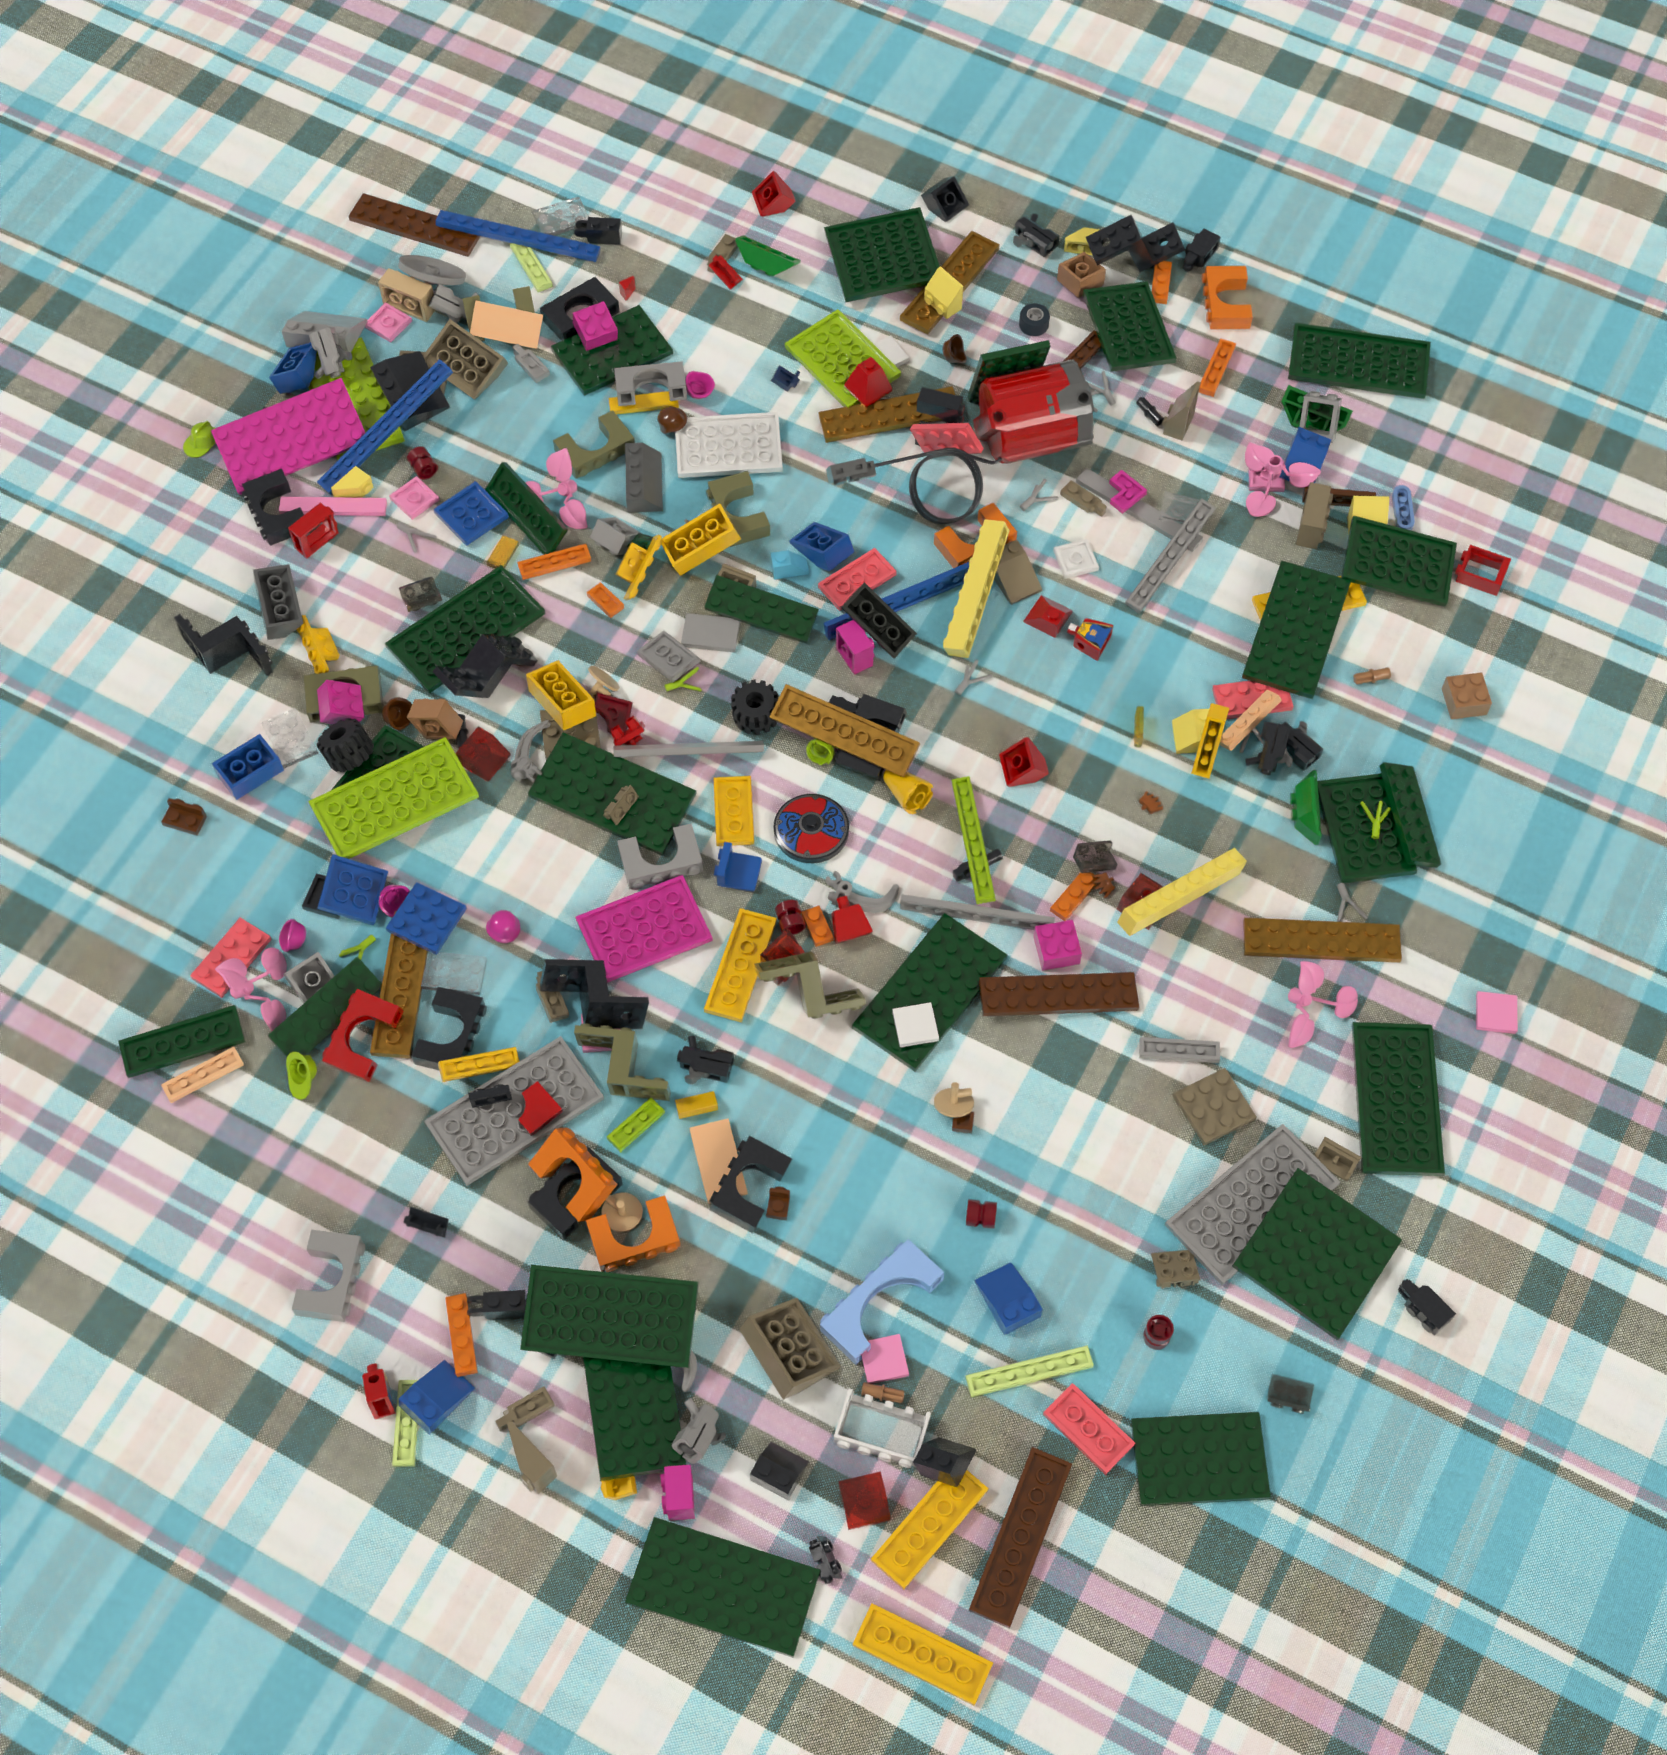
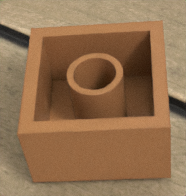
(1080, 274)
(1466, 695)
(435, 718)

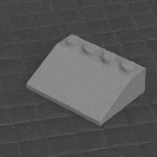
(300, 326)

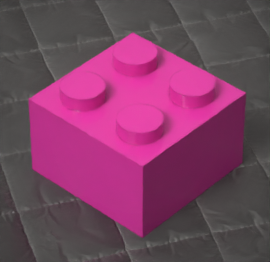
(595, 326)
(854, 646)
(339, 702)
(1057, 945)
(679, 1498)

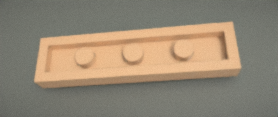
(1249, 719)
(202, 1074)

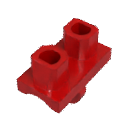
(630, 735)

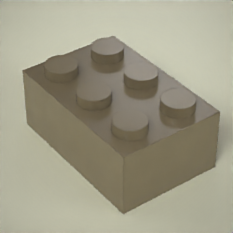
(1314, 515)

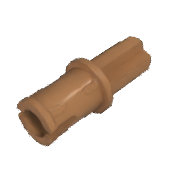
(1372, 675)
(883, 1392)

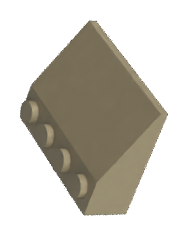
(471, 360)
(789, 1347)

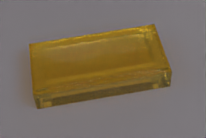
(503, 552)
(1138, 726)

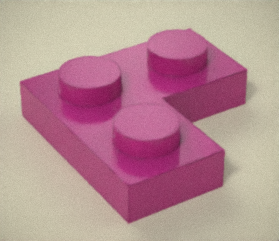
(1129, 491)

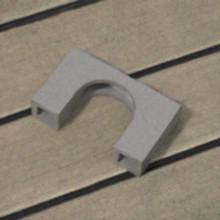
(632, 377)
(642, 873)
(334, 1302)

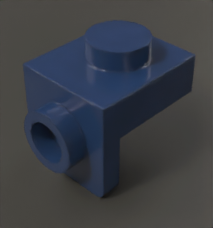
(785, 378)

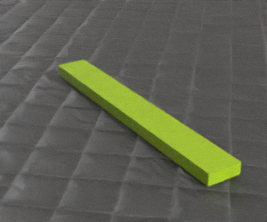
(973, 840)

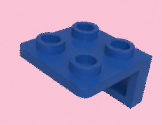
(737, 869)

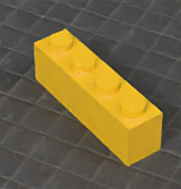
(1210, 740)

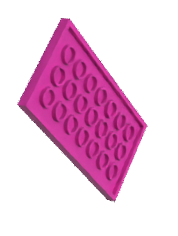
(290, 434)

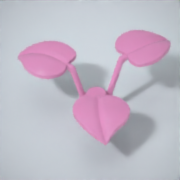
(1260, 457)
(560, 466)
(234, 973)
(1311, 978)

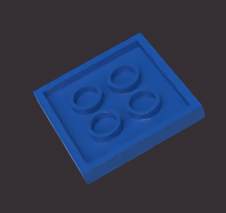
(470, 513)
(352, 889)
(426, 918)

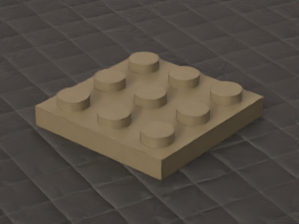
(585, 731)
(1214, 1106)

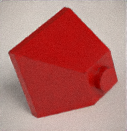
(773, 195)
(868, 382)
(1048, 616)
(1023, 763)

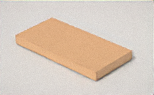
(506, 324)
(714, 1151)

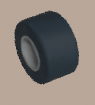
(1034, 319)

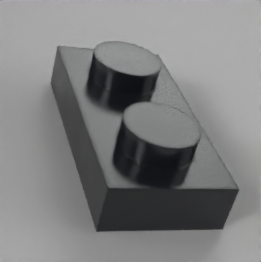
(490, 1096)

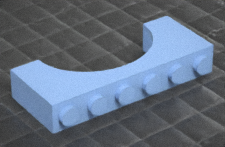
(904, 1266)

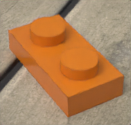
(605, 600)
(817, 926)

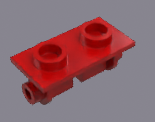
(725, 272)

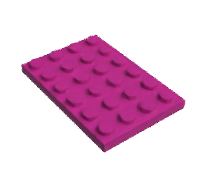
(644, 928)

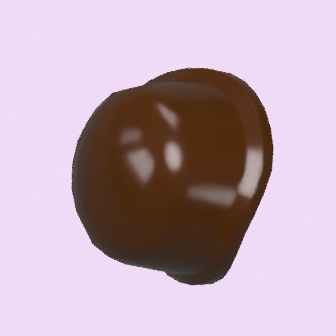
(954, 350)
(671, 419)
(396, 713)

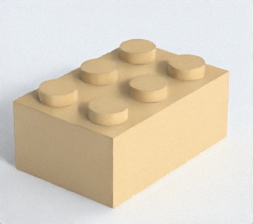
(407, 294)

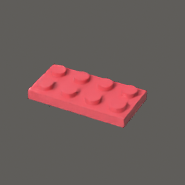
(947, 435)
(868, 568)
(1243, 694)
(240, 942)
(1089, 1428)

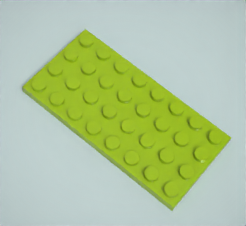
(363, 390)
(393, 799)

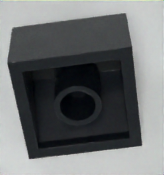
(945, 198)
(944, 1460)
(778, 1470)

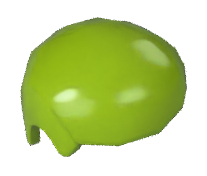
(819, 752)

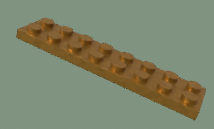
(962, 265)
(876, 418)
(845, 730)
(1322, 940)
(403, 988)

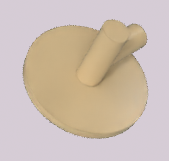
(602, 679)
(954, 1101)
(622, 1211)

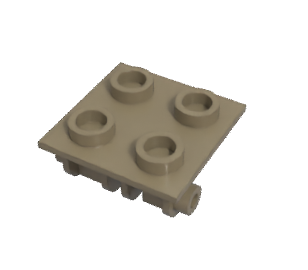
(1175, 1268)

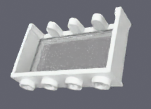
(881, 1429)

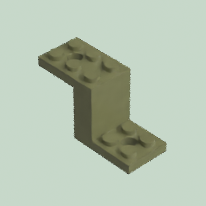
(810, 985)
(622, 1062)

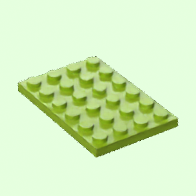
(833, 351)

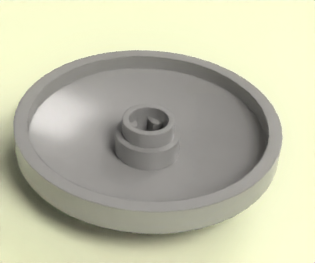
(431, 270)

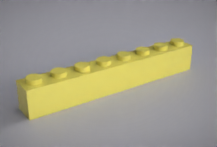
(976, 588)
(1181, 891)

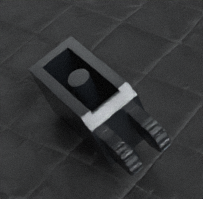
(600, 230)
(1201, 249)
(499, 1305)
(1426, 1306)

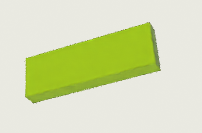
(635, 1124)

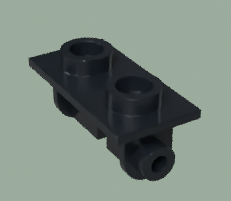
(426, 1222)
(822, 1550)

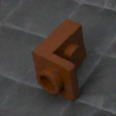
(778, 1203)

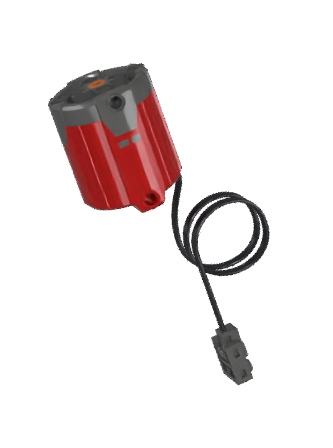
(1020, 419)

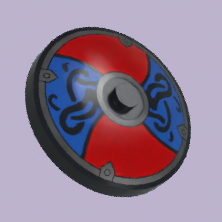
(811, 828)

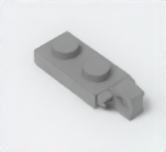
(530, 363)

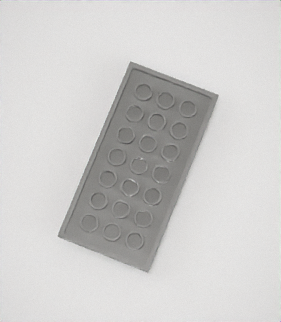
(490, 1134)
(1232, 1207)

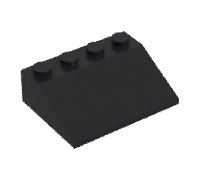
(398, 376)

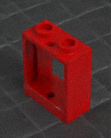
(320, 536)
(1486, 558)

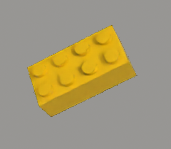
(700, 539)
(561, 695)

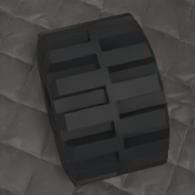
(753, 706)
(345, 745)

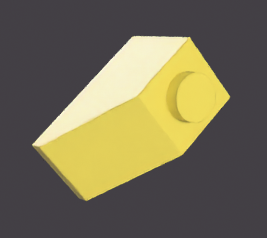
(1077, 241)
(353, 484)

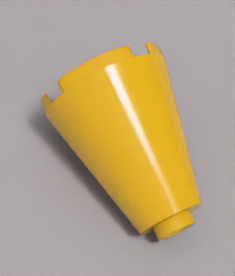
(909, 791)

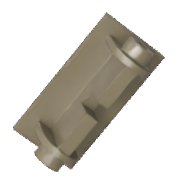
(625, 799)

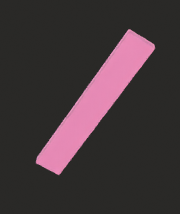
(339, 505)

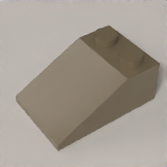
(1181, 413)
(1015, 574)
(534, 1466)

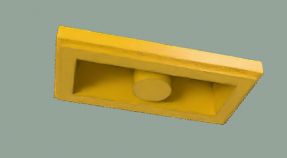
(696, 1104)

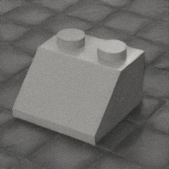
(613, 535)

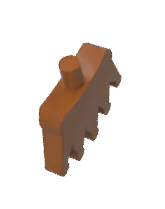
(1150, 803)
(1104, 883)

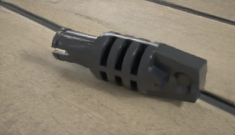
(963, 871)

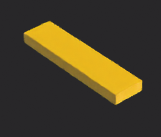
(644, 402)
(478, 1064)

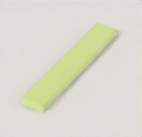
(1029, 1371)

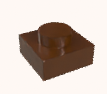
(964, 1123)

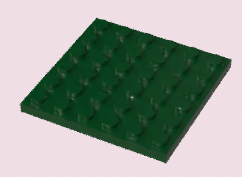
(882, 254)
(1317, 1253)

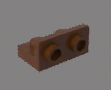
(184, 816)

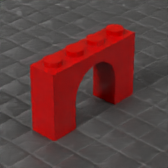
(361, 1008)

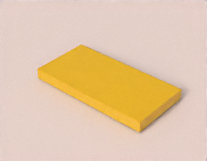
(733, 810)

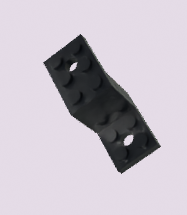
(1126, 236)
(224, 644)
(485, 666)
(590, 981)

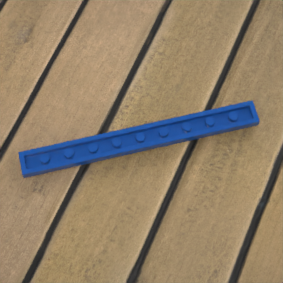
(518, 236)
(386, 424)
(910, 595)

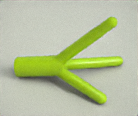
(679, 683)
(1376, 822)
(361, 947)

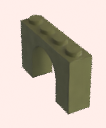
(522, 299)
(587, 461)
(733, 488)
(367, 677)

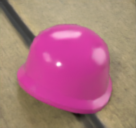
(699, 384)
(392, 898)
(503, 926)
(292, 935)

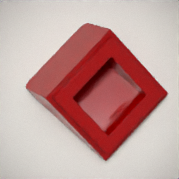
(627, 287)

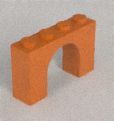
(1220, 314)
(959, 552)
(595, 1182)
(613, 1254)

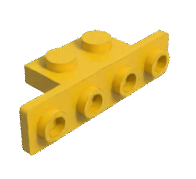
(635, 563)
(318, 645)

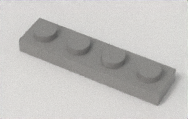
(1179, 1050)

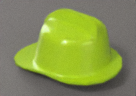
(200, 440)
(301, 1072)

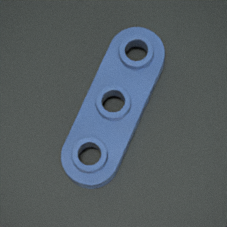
(1403, 503)

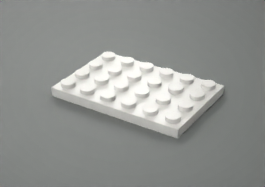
(729, 445)

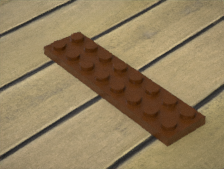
(410, 224)
(1058, 994)
(1020, 1537)

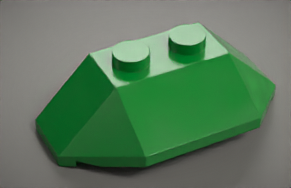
(764, 257)
(1319, 414)
(1306, 808)

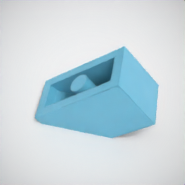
(788, 564)

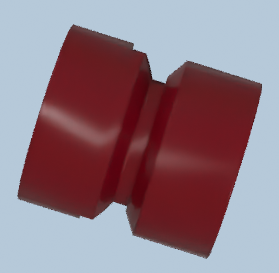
(422, 462)
(790, 916)
(981, 1214)
(1158, 1332)

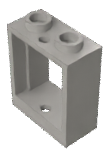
(1331, 399)

